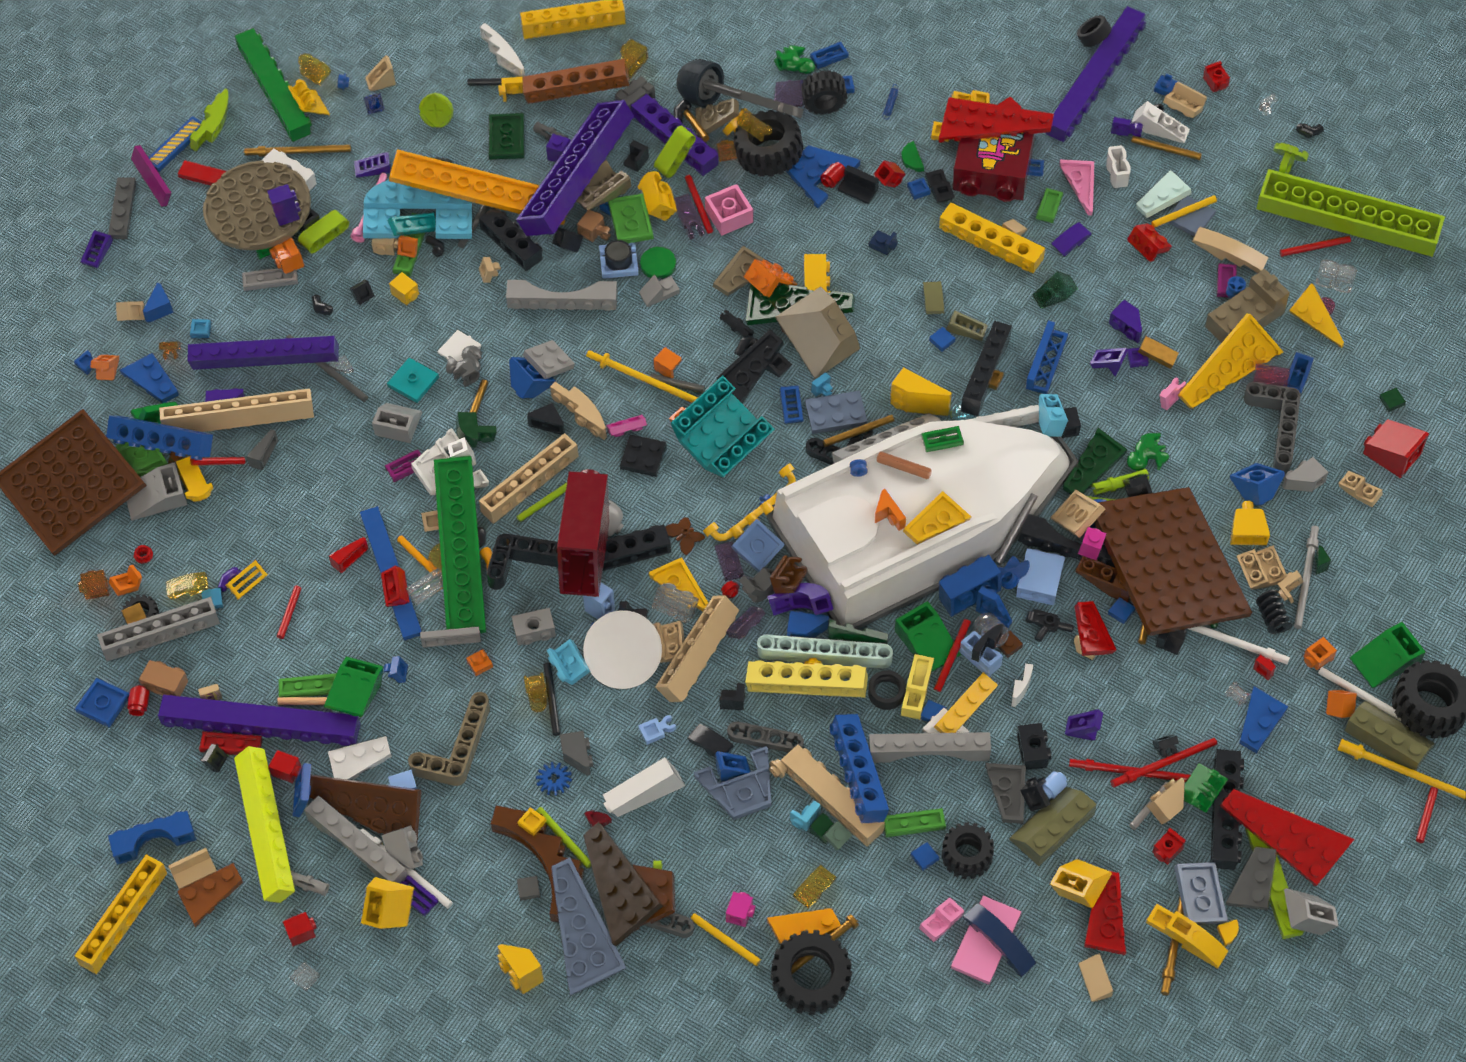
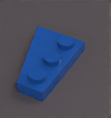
(151, 377)
(1261, 719)

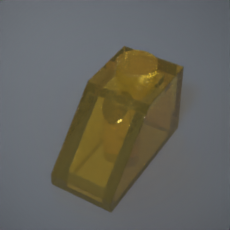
(634, 55)

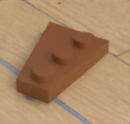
(207, 892)

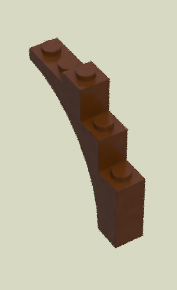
(545, 847)

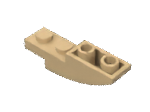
(585, 411)

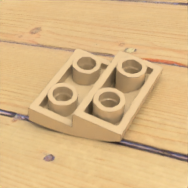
(1261, 567)
(671, 639)

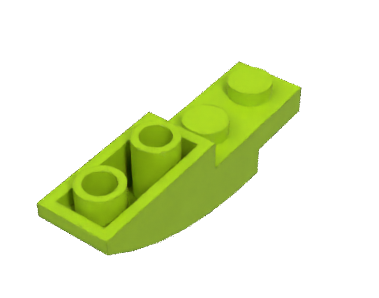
(213, 123)

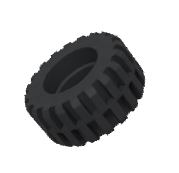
(773, 158)
(1421, 715)
(811, 945)

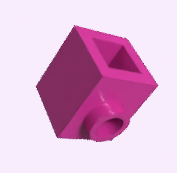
(1092, 543)
(740, 909)

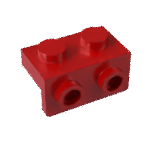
(1148, 241)

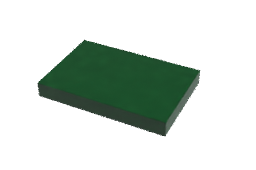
(506, 136)

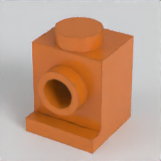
(1319, 654)

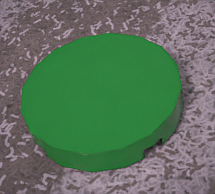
(658, 262)

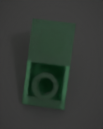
(1055, 290)

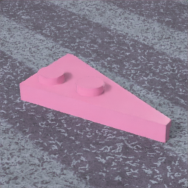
(1081, 178)

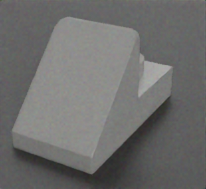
(657, 291)

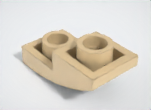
(1359, 489)

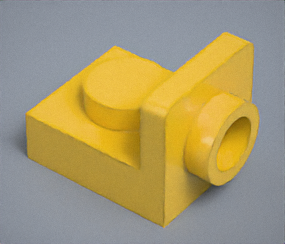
(510, 86)

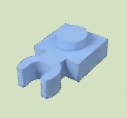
(654, 730)

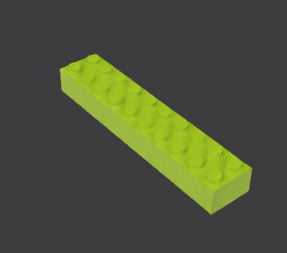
(1350, 212)

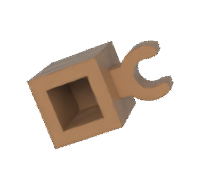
(593, 225)

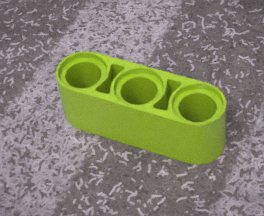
(674, 151)
(323, 231)

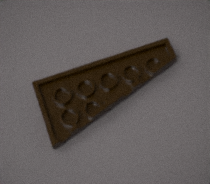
(621, 889)

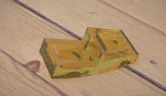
(191, 583)
(814, 886)

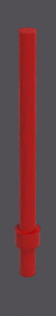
(1090, 765)
(1131, 776)

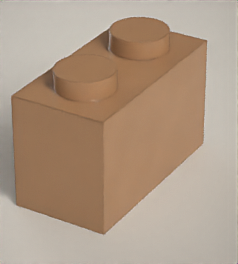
(163, 679)

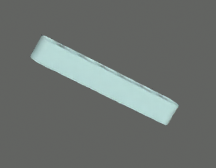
(833, 647)

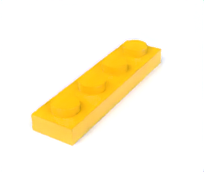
(966, 705)

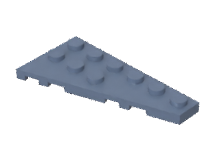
(584, 938)

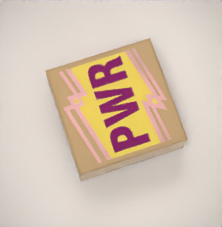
(210, 692)

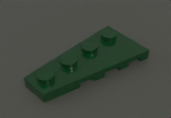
(1096, 460)

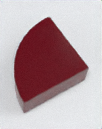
(595, 817)

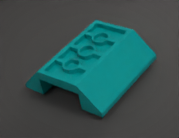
(719, 429)

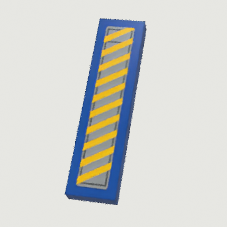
(174, 144)

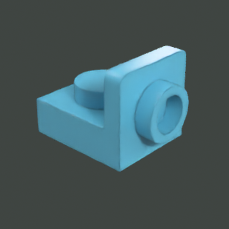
(808, 816)

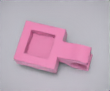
(1170, 394)

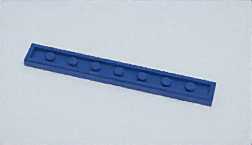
(385, 560)

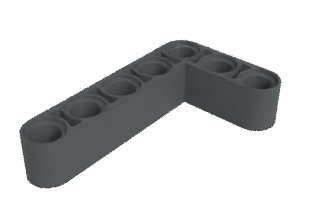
(1281, 402)

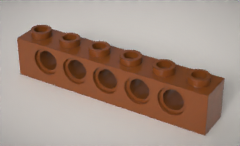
(575, 81)

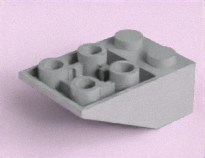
(161, 494)

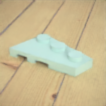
(1163, 194)

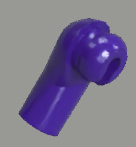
(227, 576)

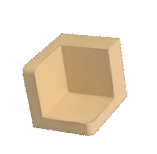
(130, 310)

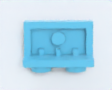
(568, 662)

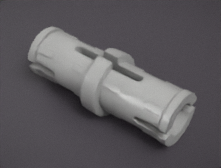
(320, 887)

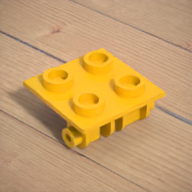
(307, 99)

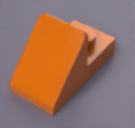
(105, 366)
(888, 509)

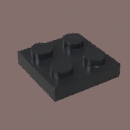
(643, 455)

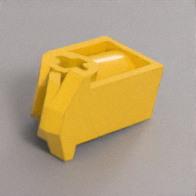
(657, 196)
(193, 480)

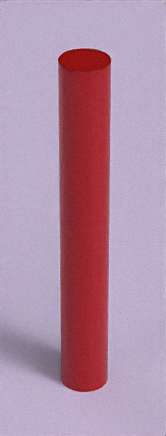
(219, 461)
(289, 611)
(1427, 814)

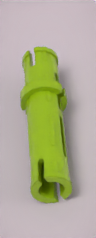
(1112, 484)

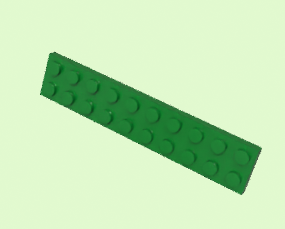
(459, 543)

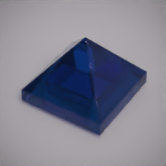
(374, 103)

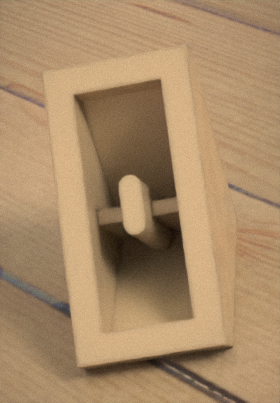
(381, 75)

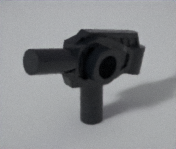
(1047, 622)

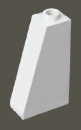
(643, 788)

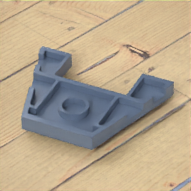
(744, 793)

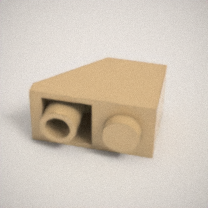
(1169, 802)

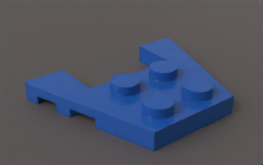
(810, 168)

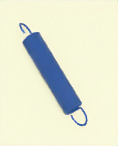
(890, 102)

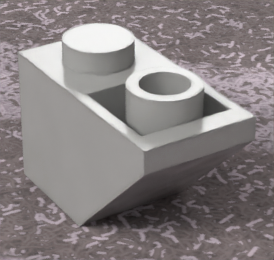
(1306, 477)
(403, 847)

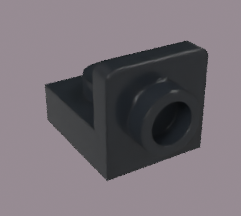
(1034, 794)

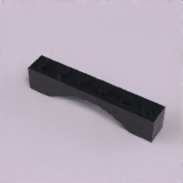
(985, 367)
(1039, 533)

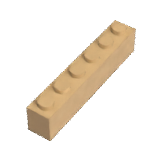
(697, 649)
(829, 793)

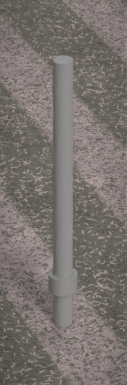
(1312, 545)

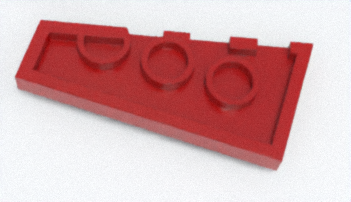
(1106, 920)

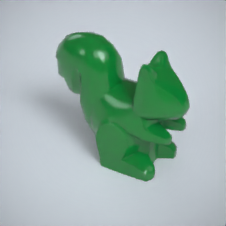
(791, 60)
(1147, 449)

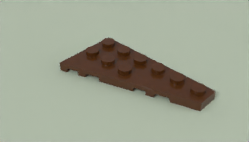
(370, 804)

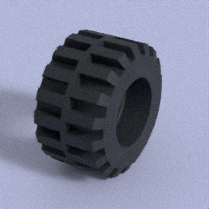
(824, 92)
(972, 836)

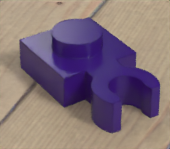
(1125, 127)

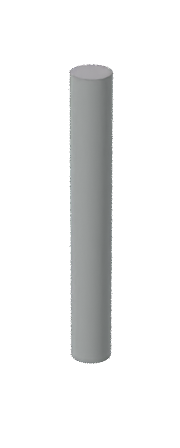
(1143, 813)

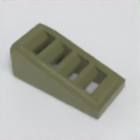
(958, 329)

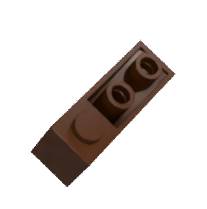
(1103, 577)

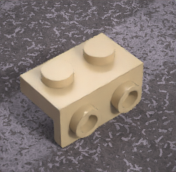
(1185, 100)

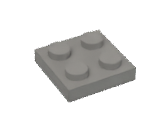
(548, 359)

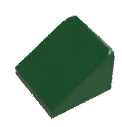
(1322, 560)
(821, 826)

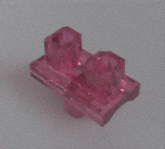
(1271, 375)

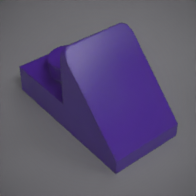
(1109, 359)
(1084, 725)

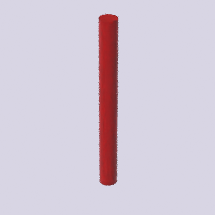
(699, 205)
(1314, 246)
(952, 655)

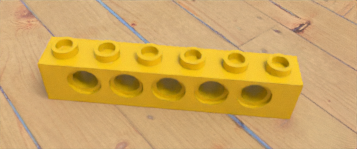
(572, 18)
(992, 238)
(121, 914)

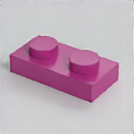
(619, 428)

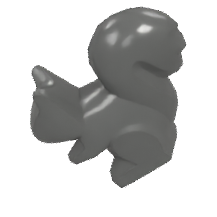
(466, 368)

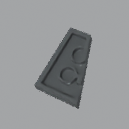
(1006, 785)
(1255, 881)

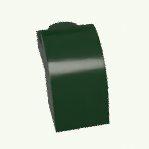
(467, 427)

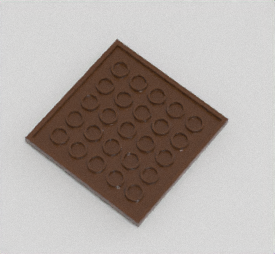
(69, 482)

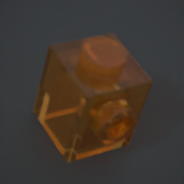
(93, 584)

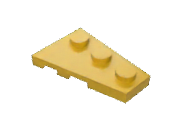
(936, 518)

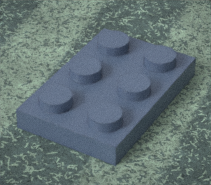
(835, 412)
(1201, 893)

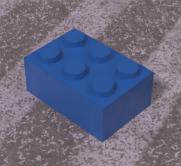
(962, 587)

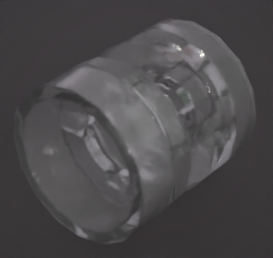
(986, 622)

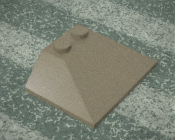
(604, 187)
(819, 331)

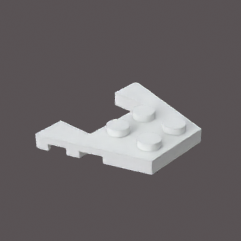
(424, 464)

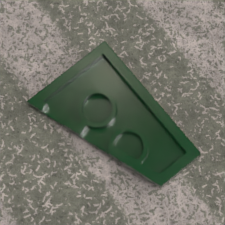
(848, 633)

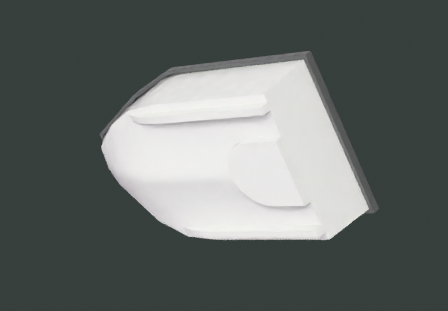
(876, 567)

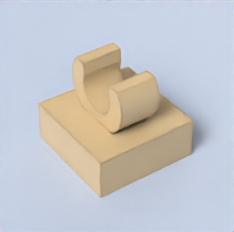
(488, 269)

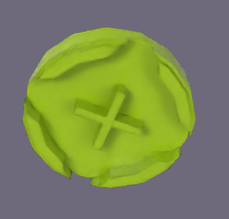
(436, 110)
(1289, 154)

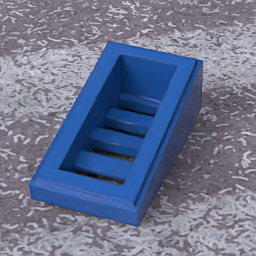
(791, 390)

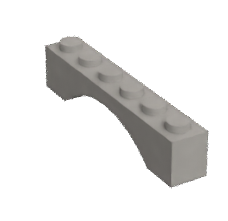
(595, 297)
(967, 746)
(337, 826)

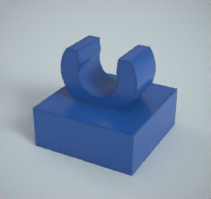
(1165, 85)
(397, 669)

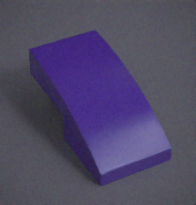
(1072, 237)

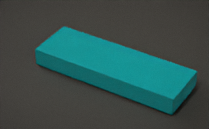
(412, 224)

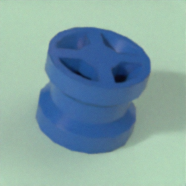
(1237, 283)

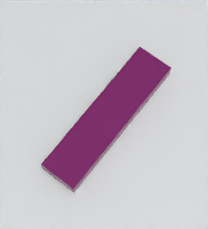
(151, 175)

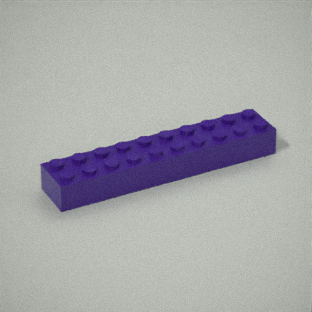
(575, 168)

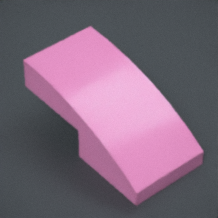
(942, 919)

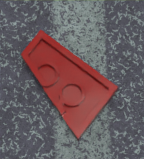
(1092, 630)

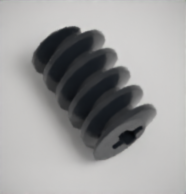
(1272, 612)

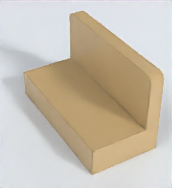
(192, 868)

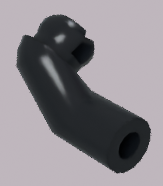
(681, 106)
(1309, 131)

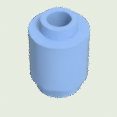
(1054, 784)

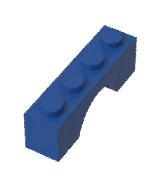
(127, 843)

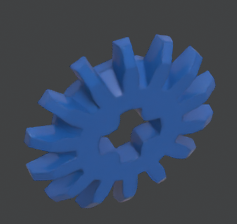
(560, 783)

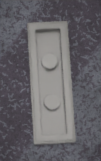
(268, 279)
(450, 637)

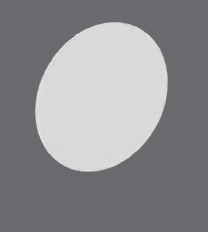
(622, 649)

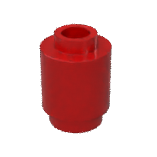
(832, 175)
(138, 700)

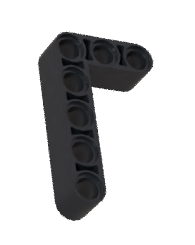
(518, 548)

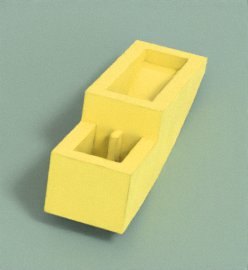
(917, 686)

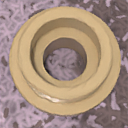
(777, 768)

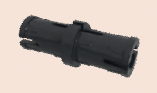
(736, 324)

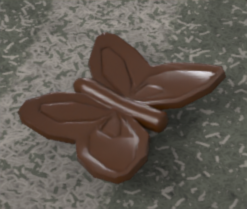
(685, 533)

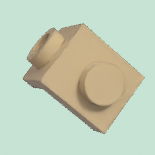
(384, 246)
(1289, 582)

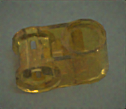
(313, 68)
(536, 689)

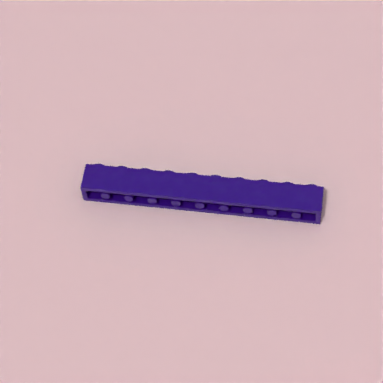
(1096, 73)
(259, 720)

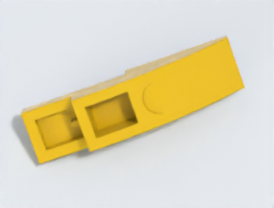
(1189, 934)

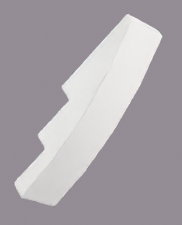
(505, 54)

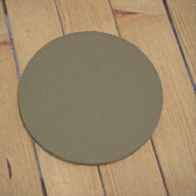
(241, 210)

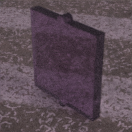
(789, 92)

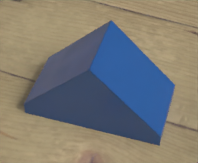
(157, 305)
(1299, 371)
(730, 765)

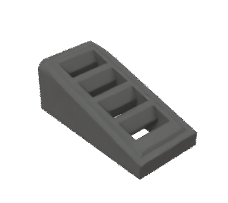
(262, 451)

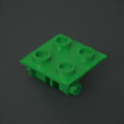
(1203, 787)

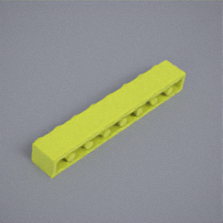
(264, 824)

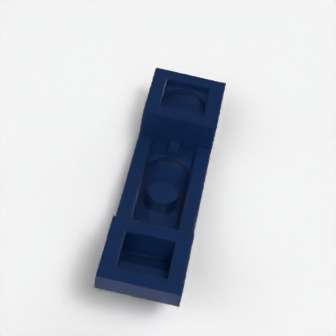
(1001, 937)

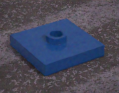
(102, 702)
(301, 790)

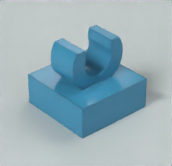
(822, 385)

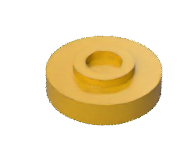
(732, 125)

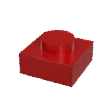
(1264, 667)

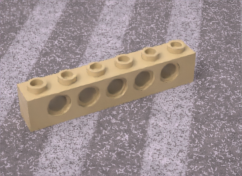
(528, 478)

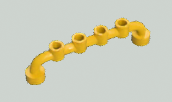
(766, 508)

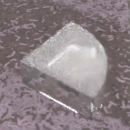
(342, 365)

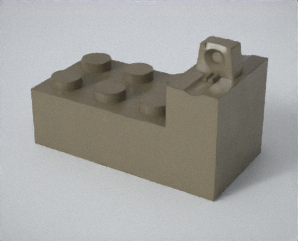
(1263, 299)

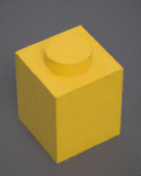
(404, 288)

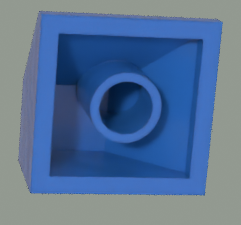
(526, 379)
(1257, 482)

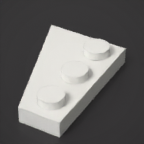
(357, 758)

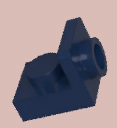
(883, 243)

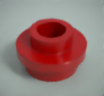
(139, 551)
(730, 589)

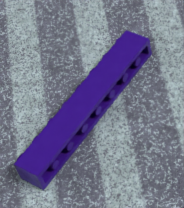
(263, 352)

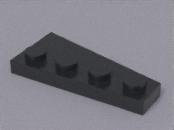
(752, 364)

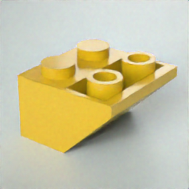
(1080, 882)
(387, 904)
(521, 967)

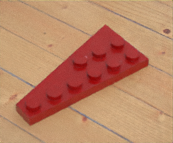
(987, 120)
(1298, 841)

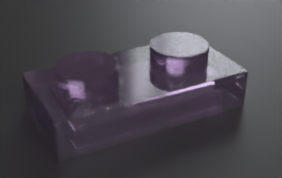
(728, 561)
(745, 622)

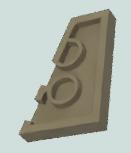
(716, 116)
(733, 275)

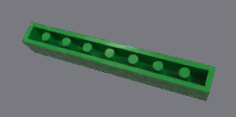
(272, 84)

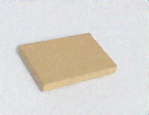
(1077, 513)

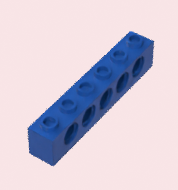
(159, 436)
(859, 768)

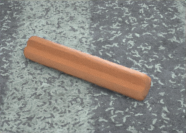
(904, 465)

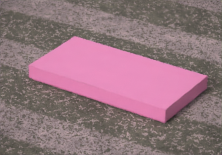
(976, 954)

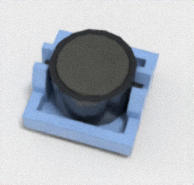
(618, 259)

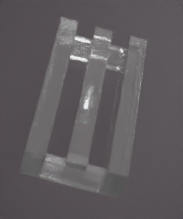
(428, 589)

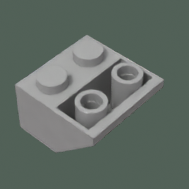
(396, 422)
(1310, 912)

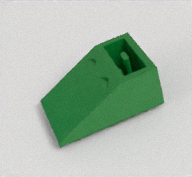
(925, 634)
(1388, 655)
(354, 686)

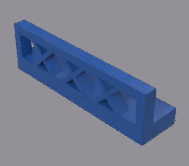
(1041, 355)

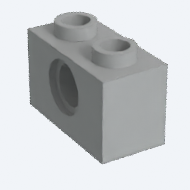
(524, 622)

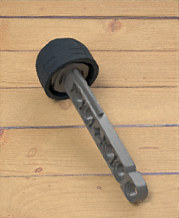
(703, 82)

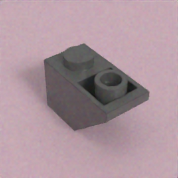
(575, 749)

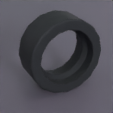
(1094, 31)
(886, 676)

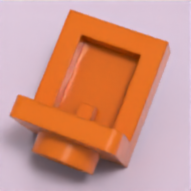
(126, 582)

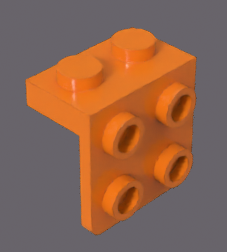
(767, 276)

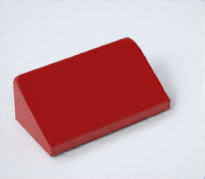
(394, 586)

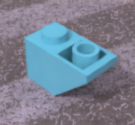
(1051, 415)

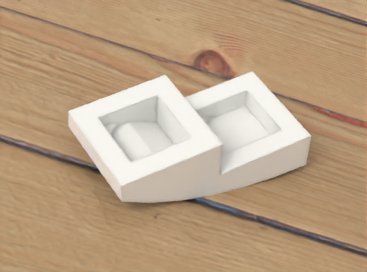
(1021, 687)

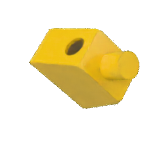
(1249, 526)

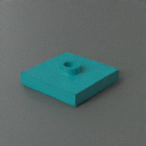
(413, 380)

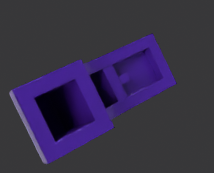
(806, 596)

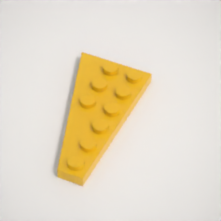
(1231, 361)

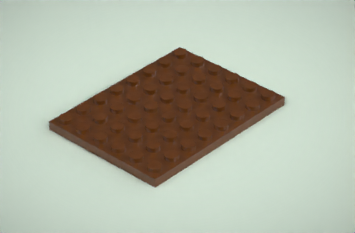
(1170, 561)

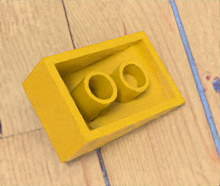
(919, 395)

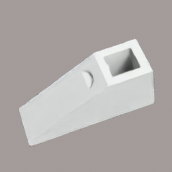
(1159, 123)

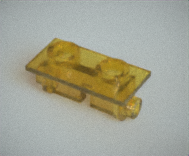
(753, 125)

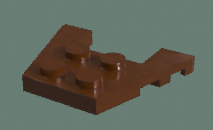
(663, 886)

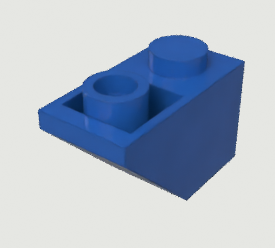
(806, 624)

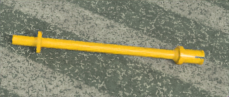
(605, 361)
(1360, 752)

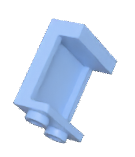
(1042, 578)

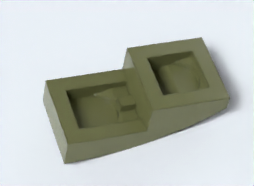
(933, 297)

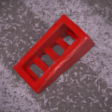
(348, 555)

